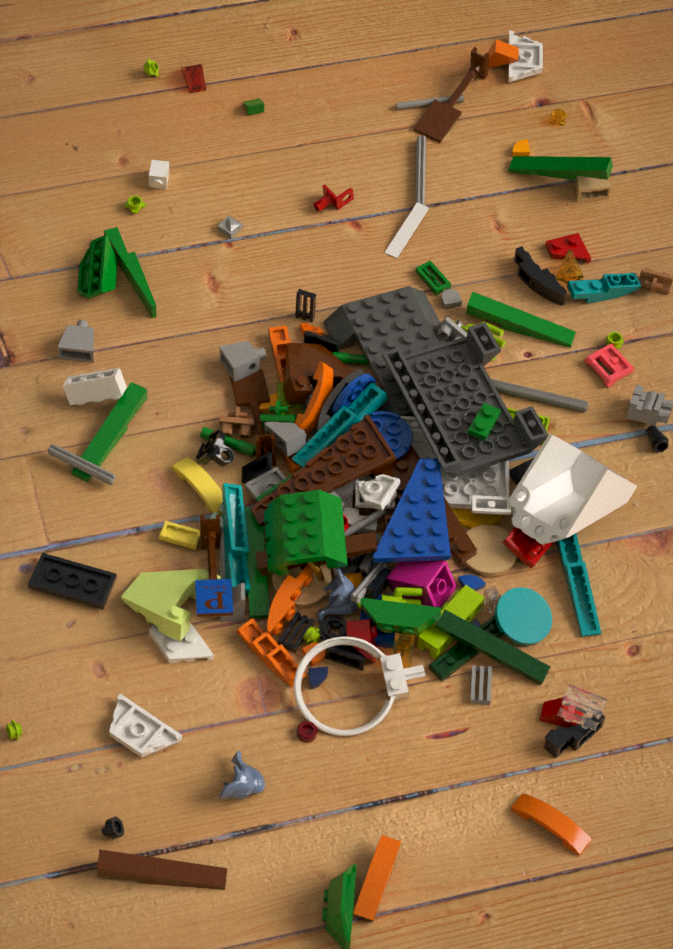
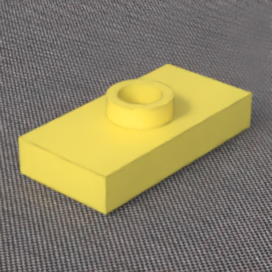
(180, 535)

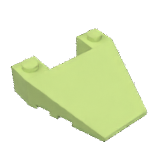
(161, 596)

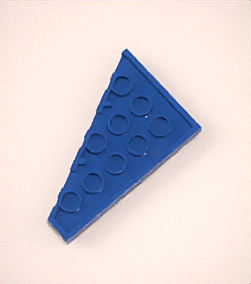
(419, 521)

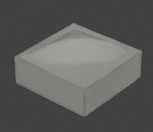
(230, 226)

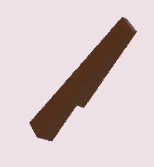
(355, 546)
(160, 871)

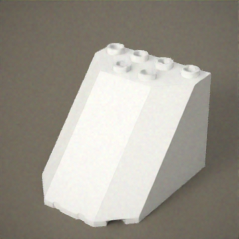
(565, 492)

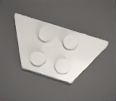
(529, 60)
(187, 649)
(139, 729)

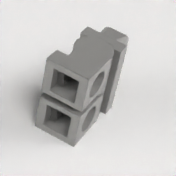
(649, 407)

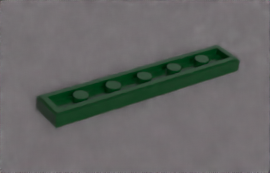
(492, 647)
(460, 653)

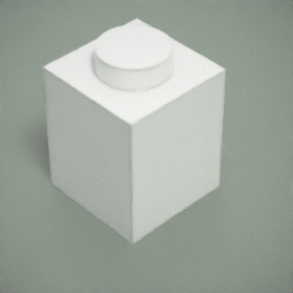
(159, 174)

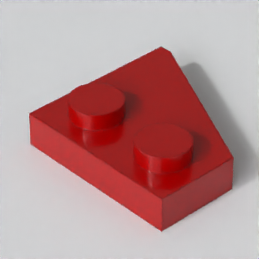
(559, 247)

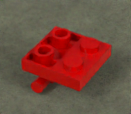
(525, 547)

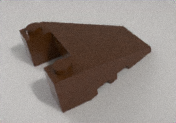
(301, 366)

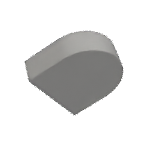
(451, 298)

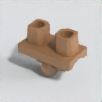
(655, 281)
(236, 420)

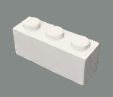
(94, 386)

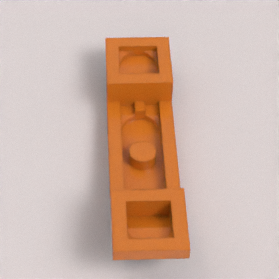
(324, 377)
(552, 820)

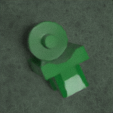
(285, 418)

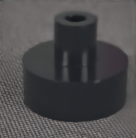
(113, 828)

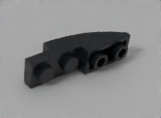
(539, 280)

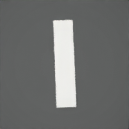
(407, 230)

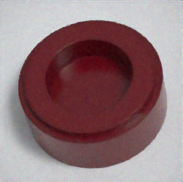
(307, 731)

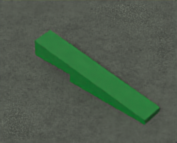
(562, 167)
(131, 268)
(518, 320)
(113, 428)
(258, 593)

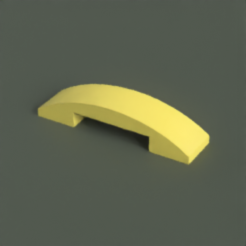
(200, 482)

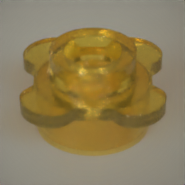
(558, 117)

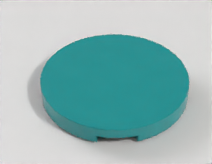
(523, 616)

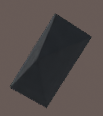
(324, 339)
(256, 467)
(345, 655)

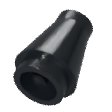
(657, 439)

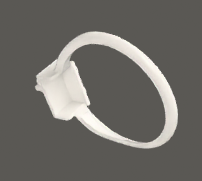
(394, 677)

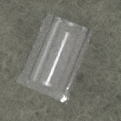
(491, 598)

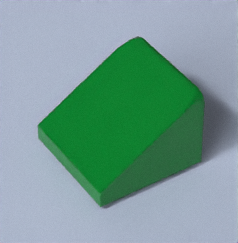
(254, 106)

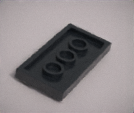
(72, 581)

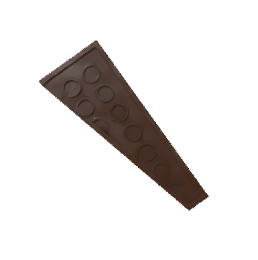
(343, 462)
(403, 468)

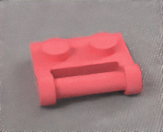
(613, 361)

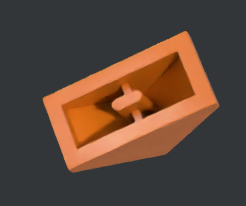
(502, 53)

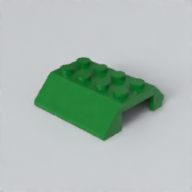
(305, 530)

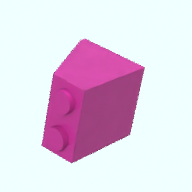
(431, 576)

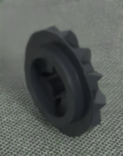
(332, 622)

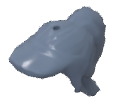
(339, 597)
(245, 782)

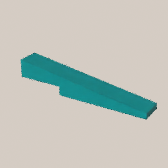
(340, 423)
(235, 536)
(578, 586)

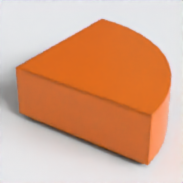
(305, 326)

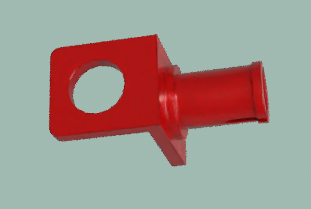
(330, 198)

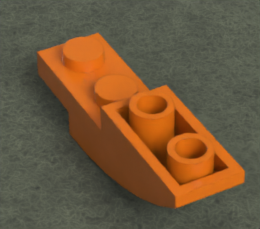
(284, 601)

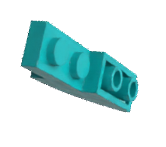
(606, 288)

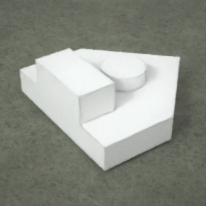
(379, 492)

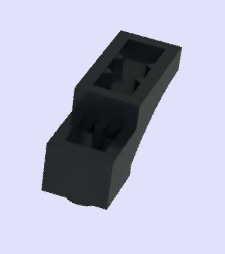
(573, 736)

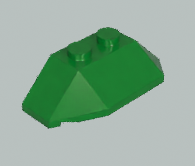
(97, 269)
(399, 616)
(340, 906)

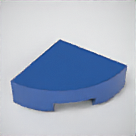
(472, 581)

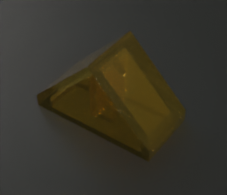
(404, 645)

